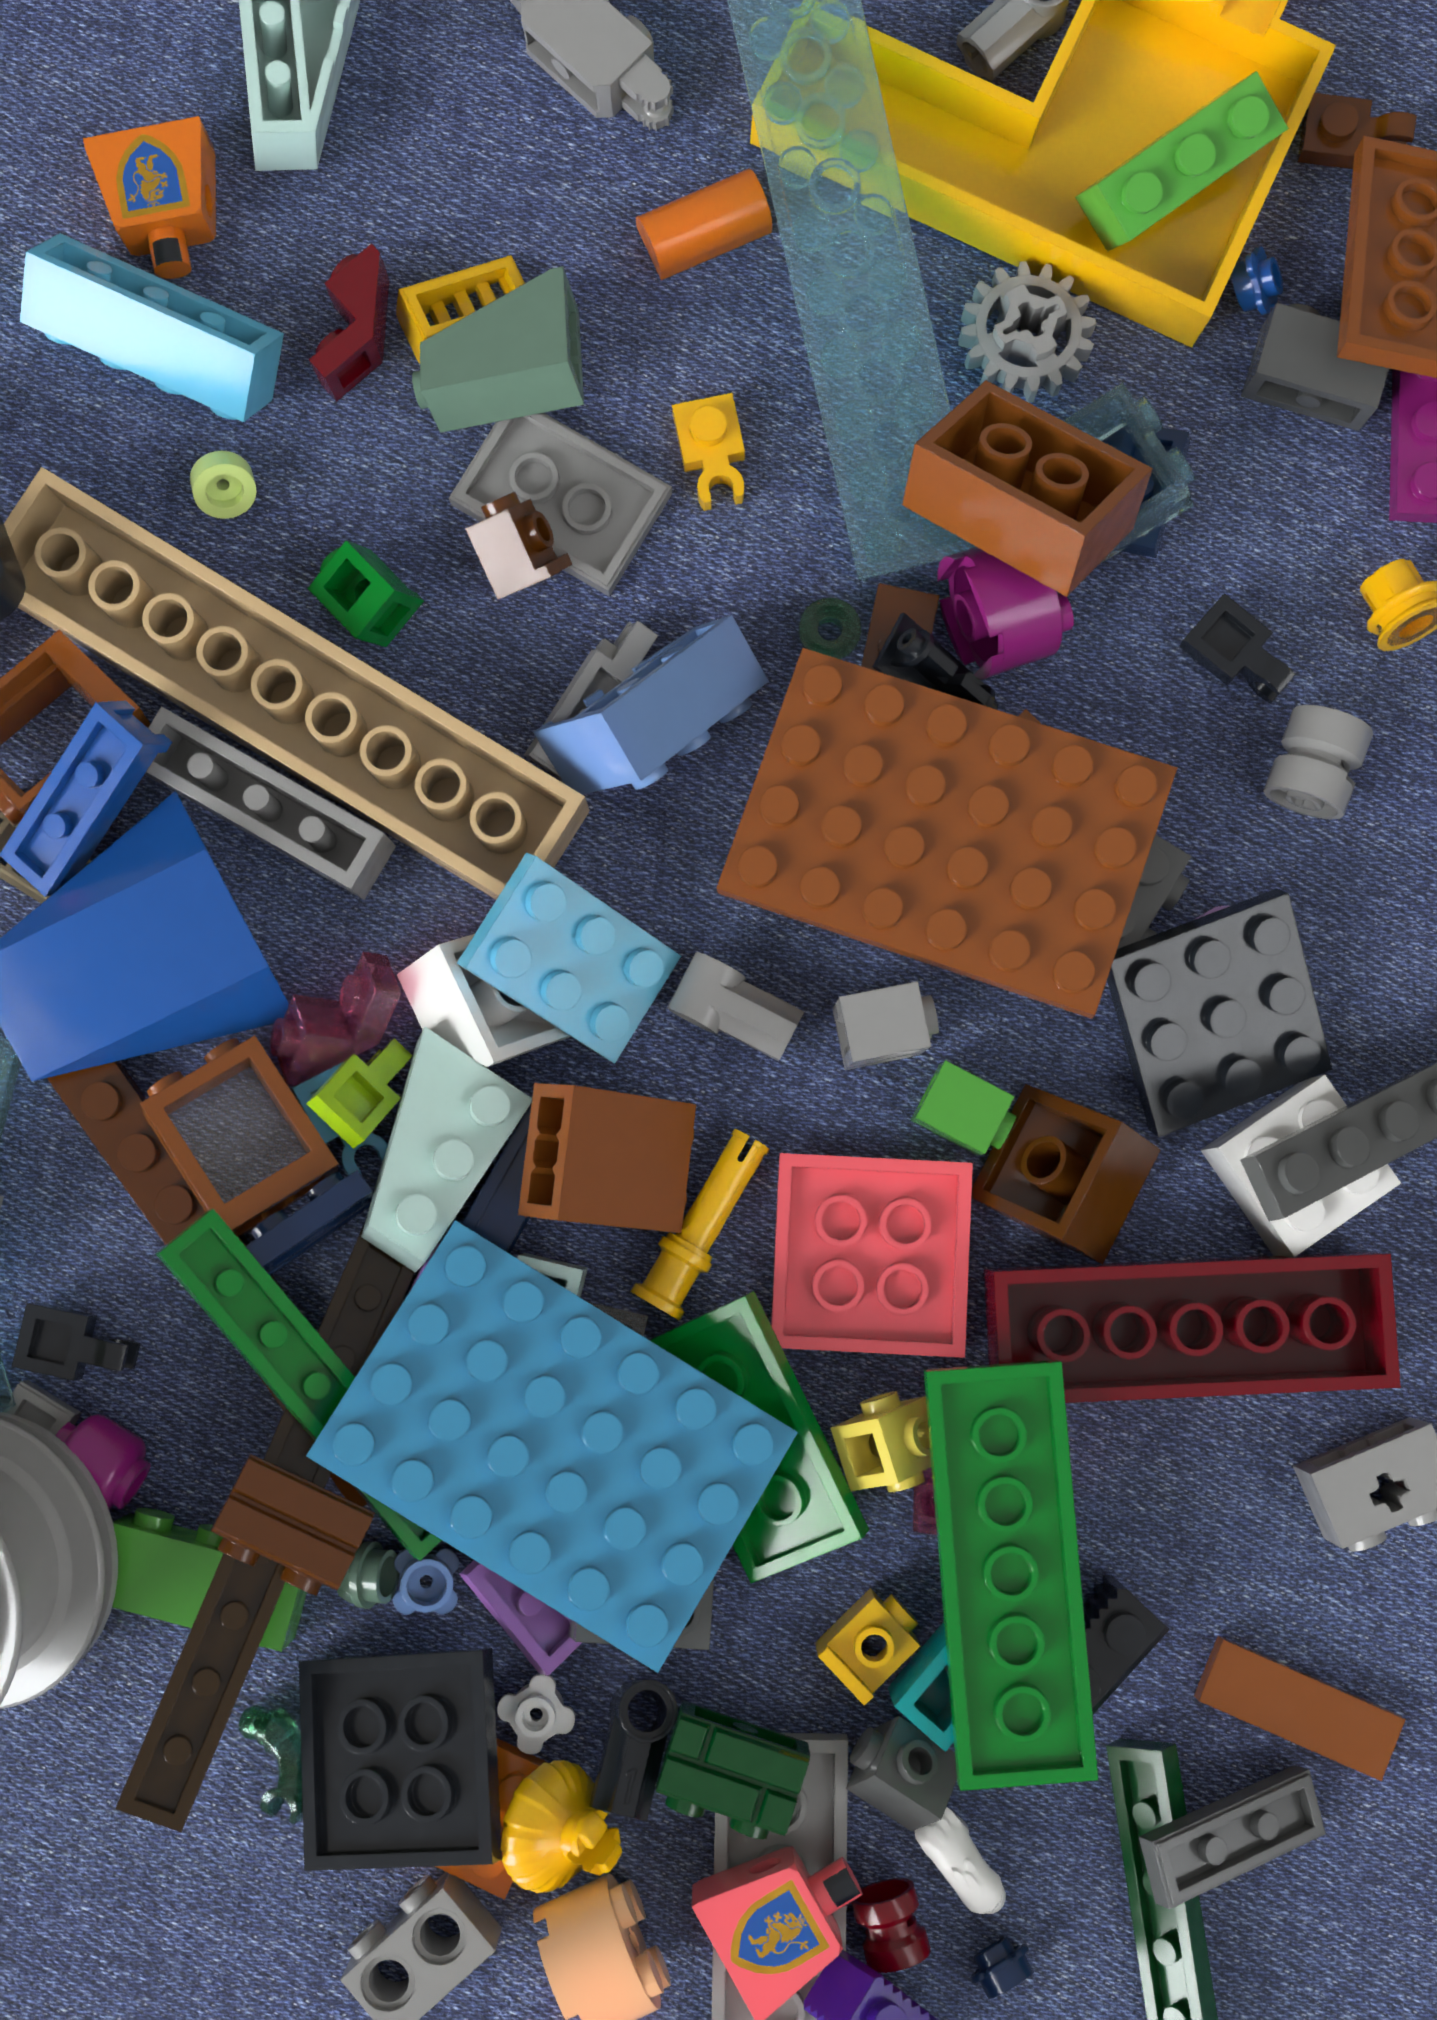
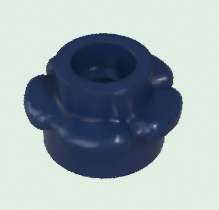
(1001, 1967)

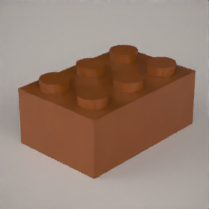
(1025, 487)

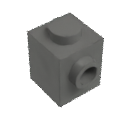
(903, 1773)

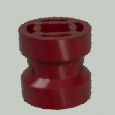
(891, 1929)

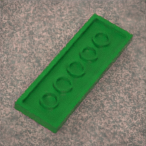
(1010, 1575)

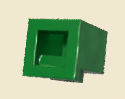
(364, 594)

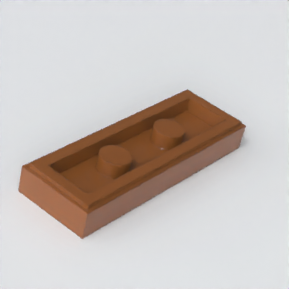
(1299, 1708)

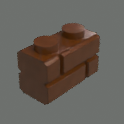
(291, 1524)

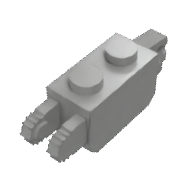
(598, 57)

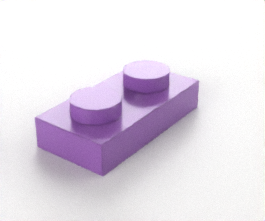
(530, 1623)

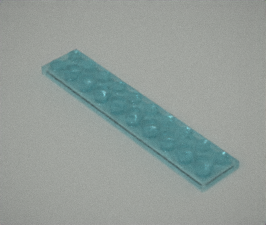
(848, 264)

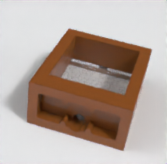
(238, 1135)

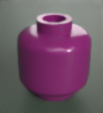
(111, 1456)

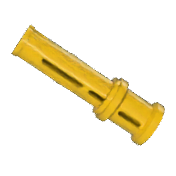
(685, 1253)

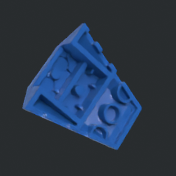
(133, 956)

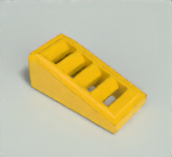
(454, 288)

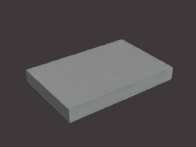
(588, 494)

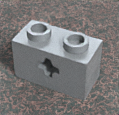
(1342, 1479)

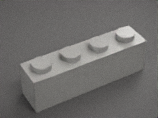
(269, 806)

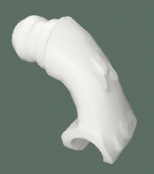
(961, 1864)

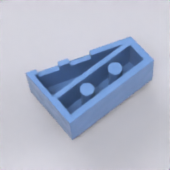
(656, 711)

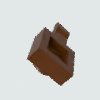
(1337, 125)

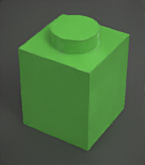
(965, 1110)

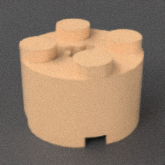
(599, 1954)

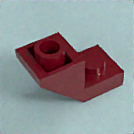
(361, 297)

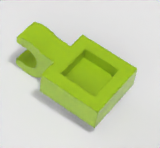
(358, 1093)

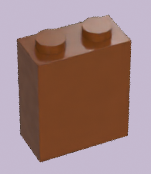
(607, 1158)

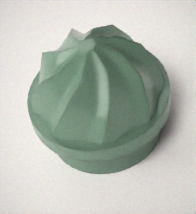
(370, 1576)

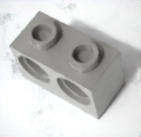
(884, 1025)
(432, 1961)

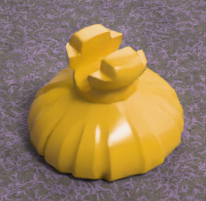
(554, 1831)

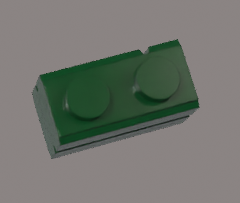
(732, 1771)

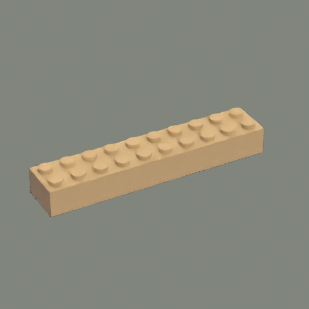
(285, 690)

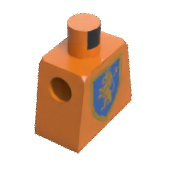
(159, 189)

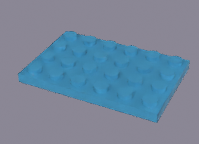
(553, 1445)

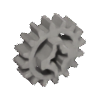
(1033, 306)

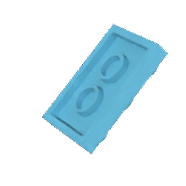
(569, 958)

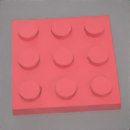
(872, 1255)

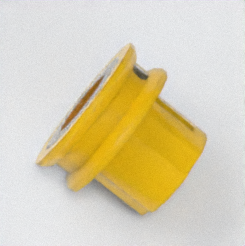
(1400, 604)

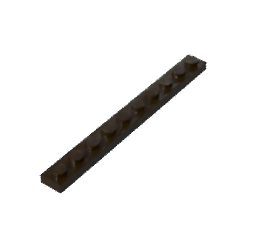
(244, 1596)

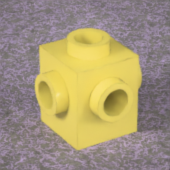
(885, 1443)

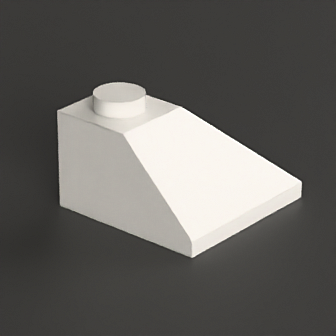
(471, 1011)

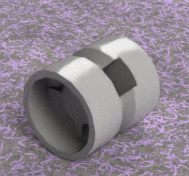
(1321, 752)

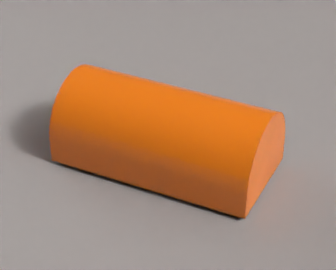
(705, 223)

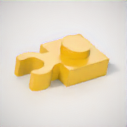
(710, 441)

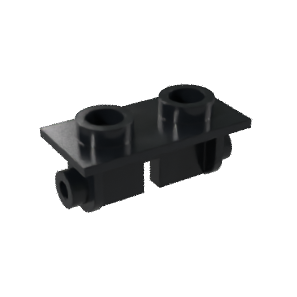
(920, 659)

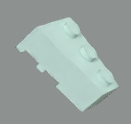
(293, 75)
(439, 1148)

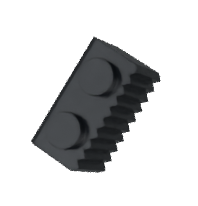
(1117, 1636)

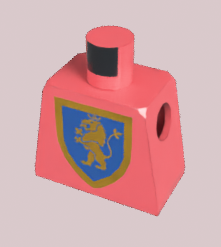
(774, 1923)

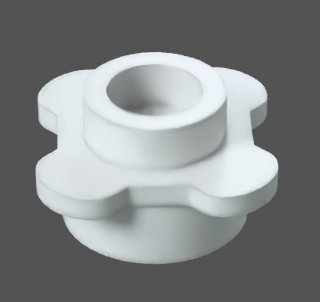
(539, 1694)

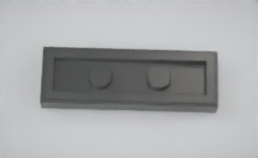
(1231, 1836)

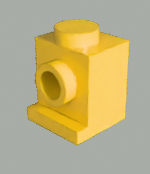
(842, 1643)

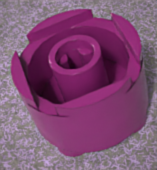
(1000, 613)

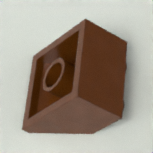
(1066, 1173)

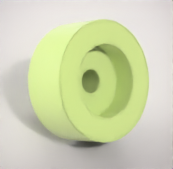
(223, 484)

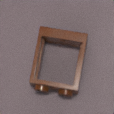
(34, 686)

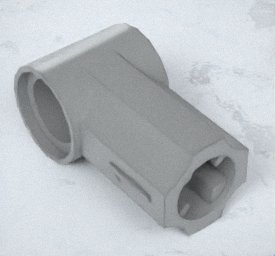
(1007, 31)
(722, 1001)

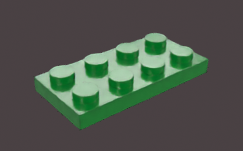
(807, 1500)

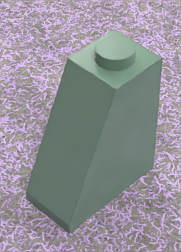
(505, 358)

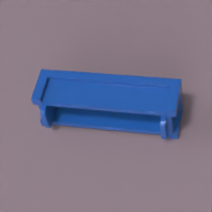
(82, 796)

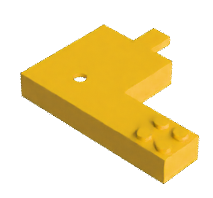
(1124, 75)

